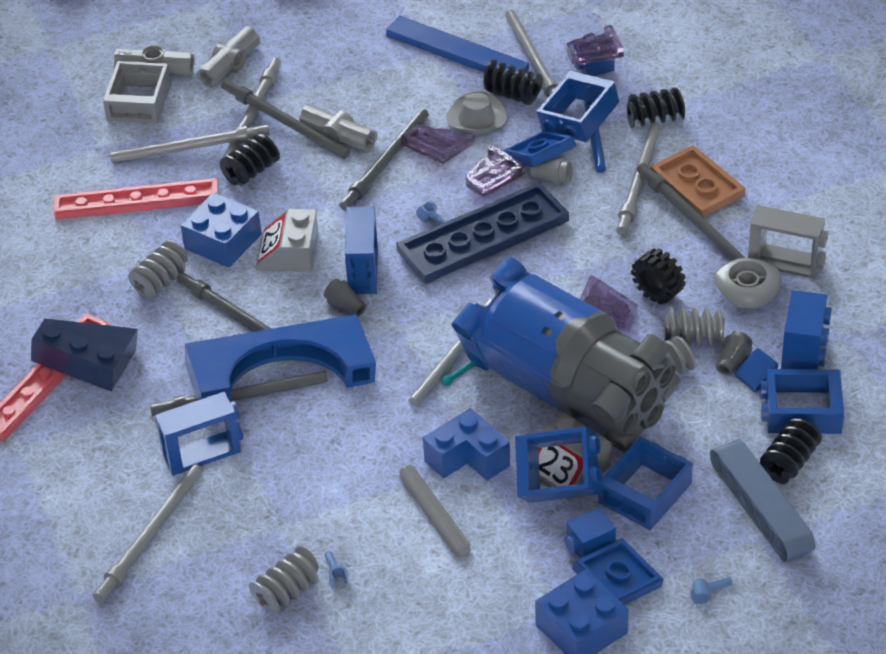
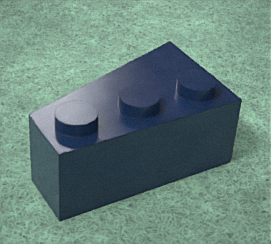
(84, 350)

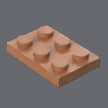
(699, 181)

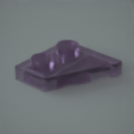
(592, 48)
(436, 143)
(494, 172)
(610, 302)

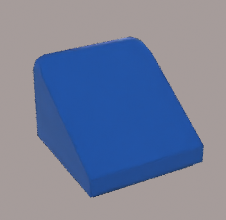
(755, 369)

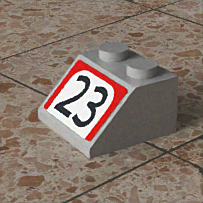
(289, 242)
(564, 463)

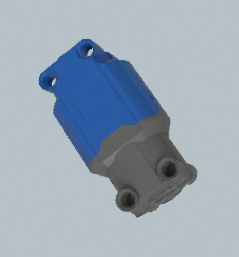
(568, 354)

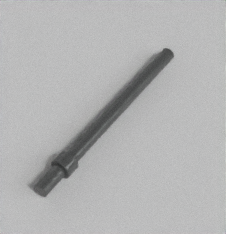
(246, 97)
(660, 185)
(359, 188)
(203, 291)
(250, 391)

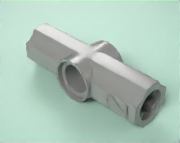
(228, 57)
(178, 62)
(339, 127)

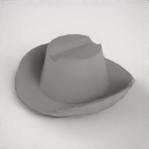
(477, 113)
(748, 282)

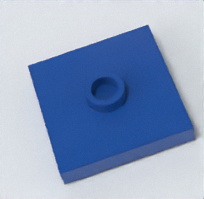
(540, 148)
(621, 571)

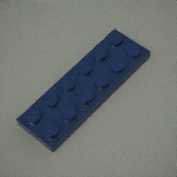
(482, 232)

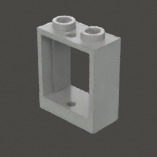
(136, 108)
(789, 223)

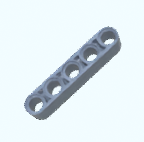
(762, 500)

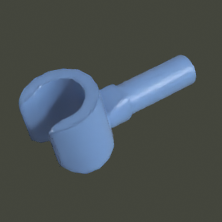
(428, 211)
(335, 570)
(702, 589)

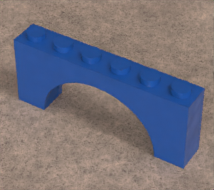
(332, 343)

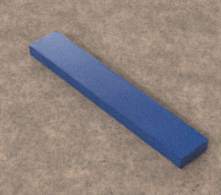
(449, 45)

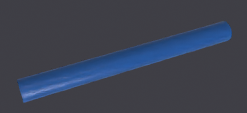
(596, 145)

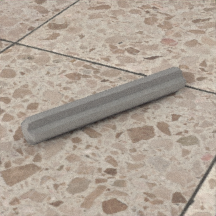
(435, 511)

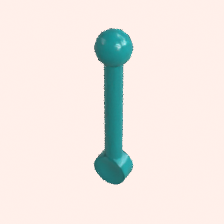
(448, 379)

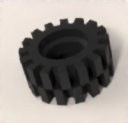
(658, 276)

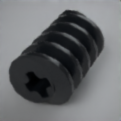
(512, 84)
(655, 105)
(249, 159)
(790, 450)

